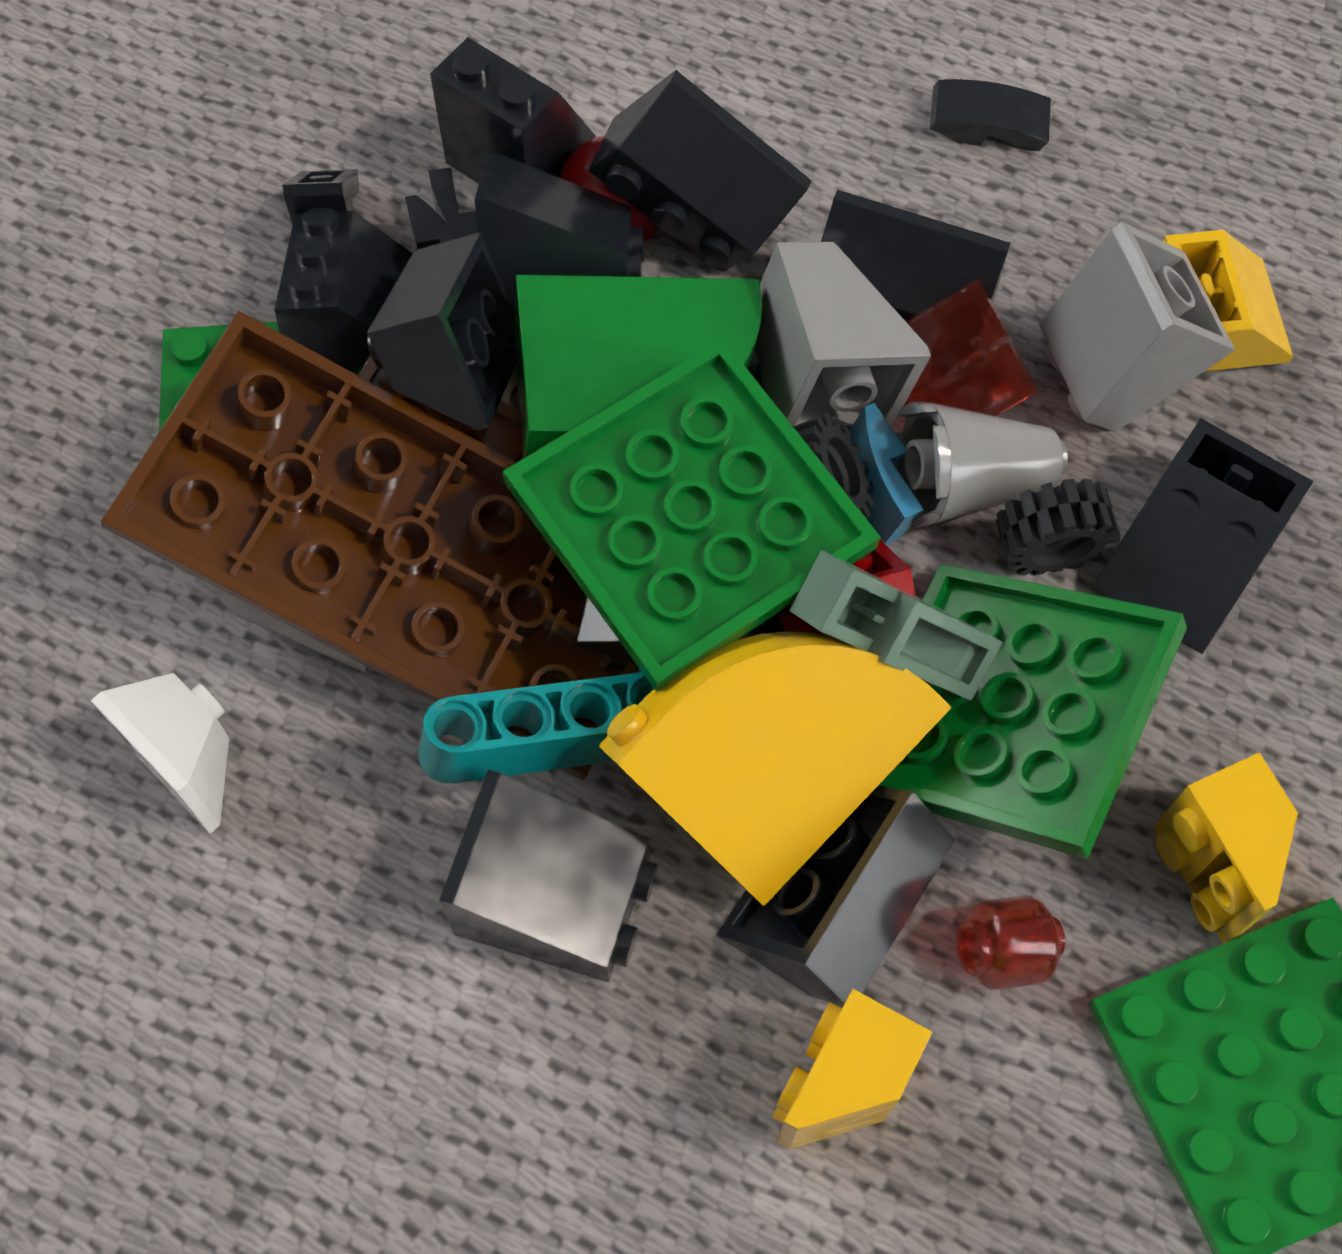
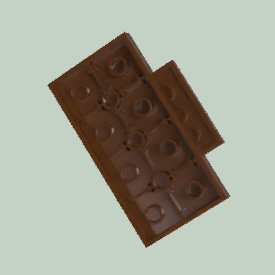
(359, 522)

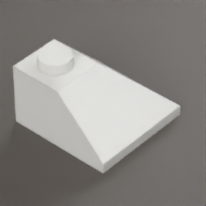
(175, 738)

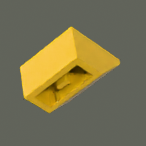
(1240, 295)
(1230, 844)
(857, 1075)

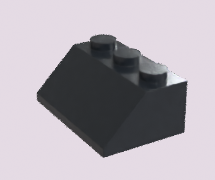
(698, 172)
(911, 255)
(336, 283)
(448, 332)
(847, 899)

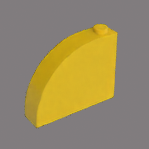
(772, 746)

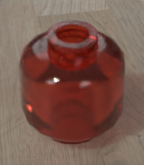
(1010, 942)

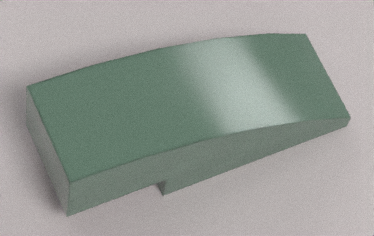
(895, 626)

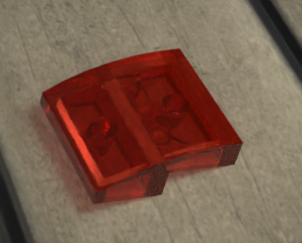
(971, 355)

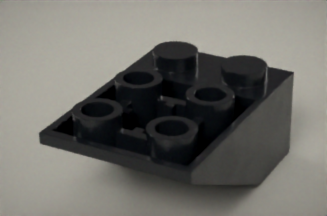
(1204, 531)

